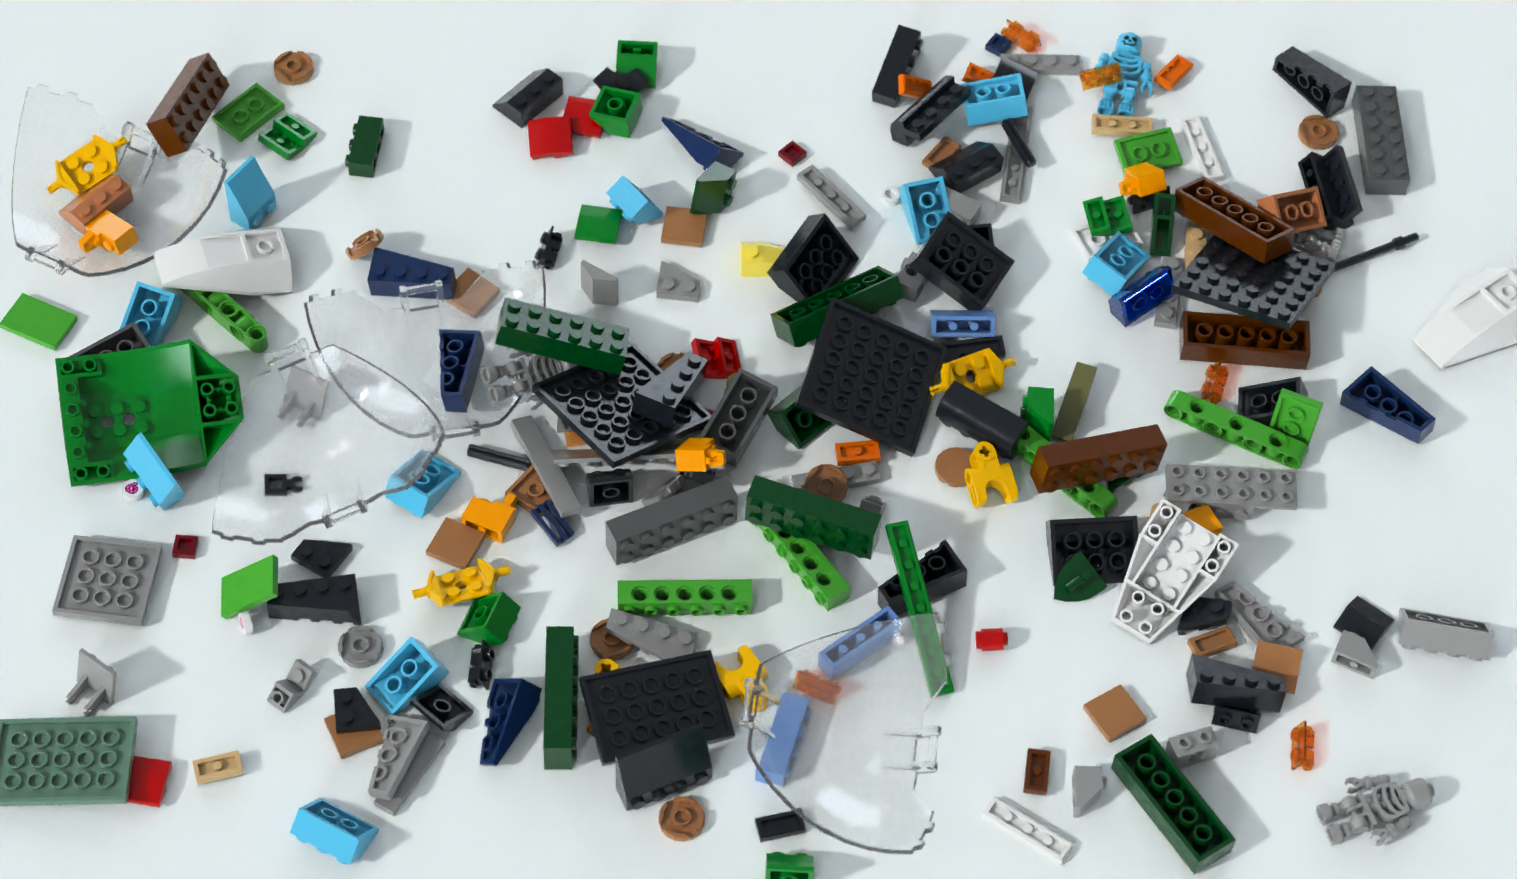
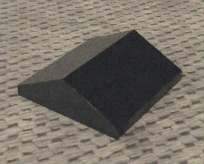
(1364, 620)
(442, 708)

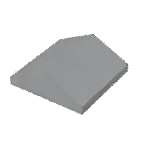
(599, 285)

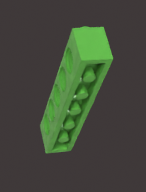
(810, 556)
(694, 590)

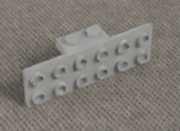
(588, 456)
(1231, 490)

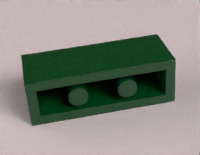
(365, 146)

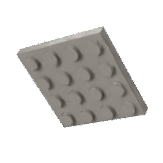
(107, 580)

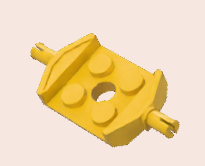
(71, 169)
(985, 366)
(478, 582)

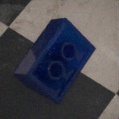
(1142, 295)

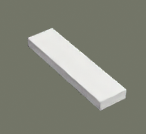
(1201, 148)
(1027, 830)

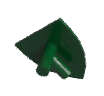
(1078, 581)

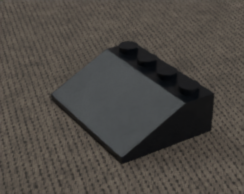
(813, 259)
(961, 263)
(1102, 540)
(663, 767)

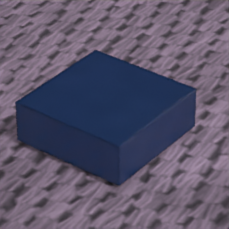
(998, 45)

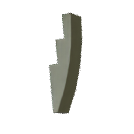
(1074, 402)

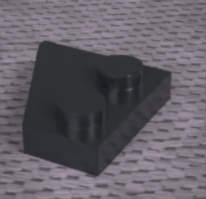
(705, 477)
(321, 556)
(1205, 614)
(353, 712)

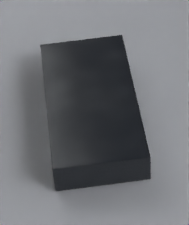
(779, 826)

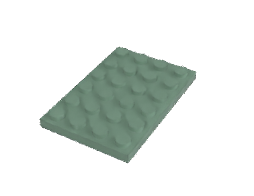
(66, 760)

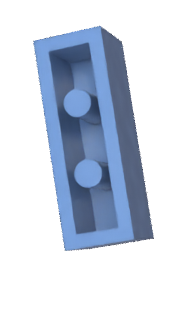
(962, 323)

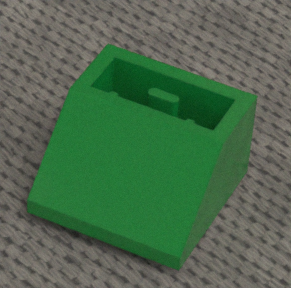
(638, 55)

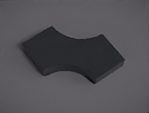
(628, 81)

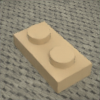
(217, 767)

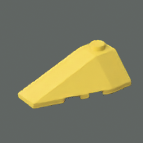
(758, 258)

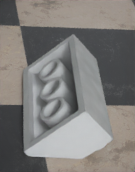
(1444, 634)

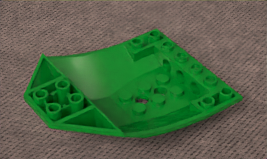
(175, 390)

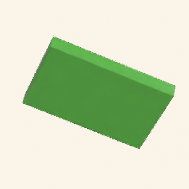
(248, 112)
(1153, 147)
(38, 321)
(1296, 415)
(249, 586)

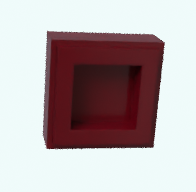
(792, 153)
(185, 546)

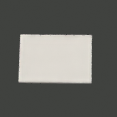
(1089, 244)

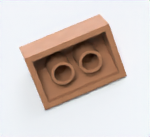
(108, 194)
(1297, 208)

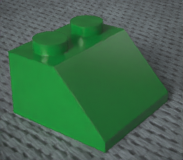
(617, 110)
(1039, 410)
(490, 619)
(789, 866)

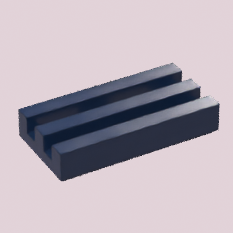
(541, 508)

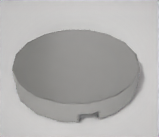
(360, 647)

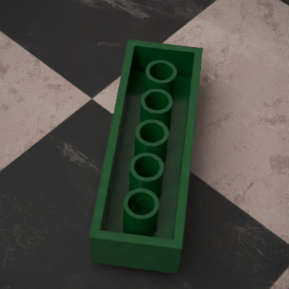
(865, 291)
(562, 336)
(812, 517)
(560, 698)
(1173, 803)

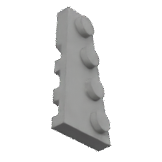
(1256, 619)
(650, 635)
(398, 750)

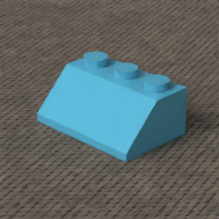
(995, 99)
(152, 473)
(333, 830)

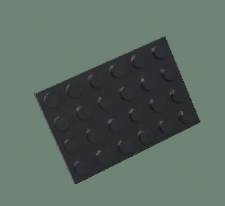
(654, 701)

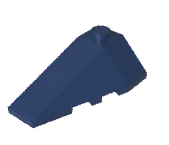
(701, 146)
(511, 706)

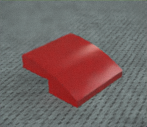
(578, 110)
(550, 137)
(721, 356)
(148, 781)

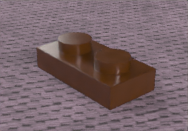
(1036, 771)

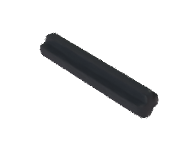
(1018, 142)
(498, 457)

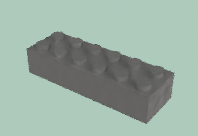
(1380, 140)
(671, 520)

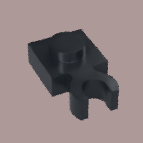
(286, 484)

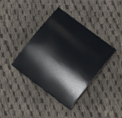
(1009, 67)

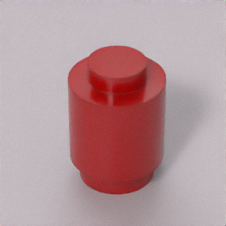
(991, 639)

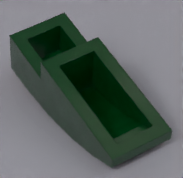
(1162, 224)

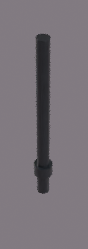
(1396, 243)

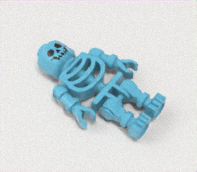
(1130, 62)

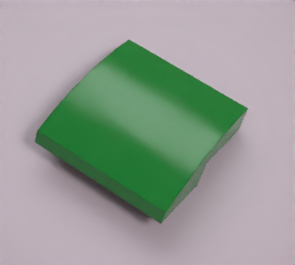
(287, 136)
(1107, 216)
(598, 224)

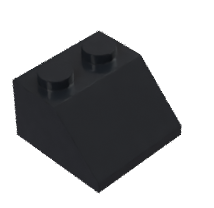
(609, 487)

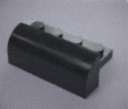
(929, 111)
(1334, 184)
(981, 419)

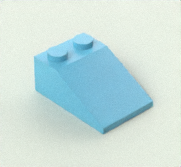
(249, 195)
(924, 205)
(1116, 263)
(152, 312)
(428, 490)
(406, 676)

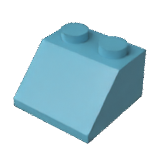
(633, 202)

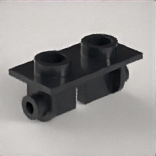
(1143, 203)
(549, 241)
(483, 657)
(1236, 719)

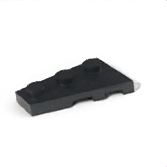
(962, 348)

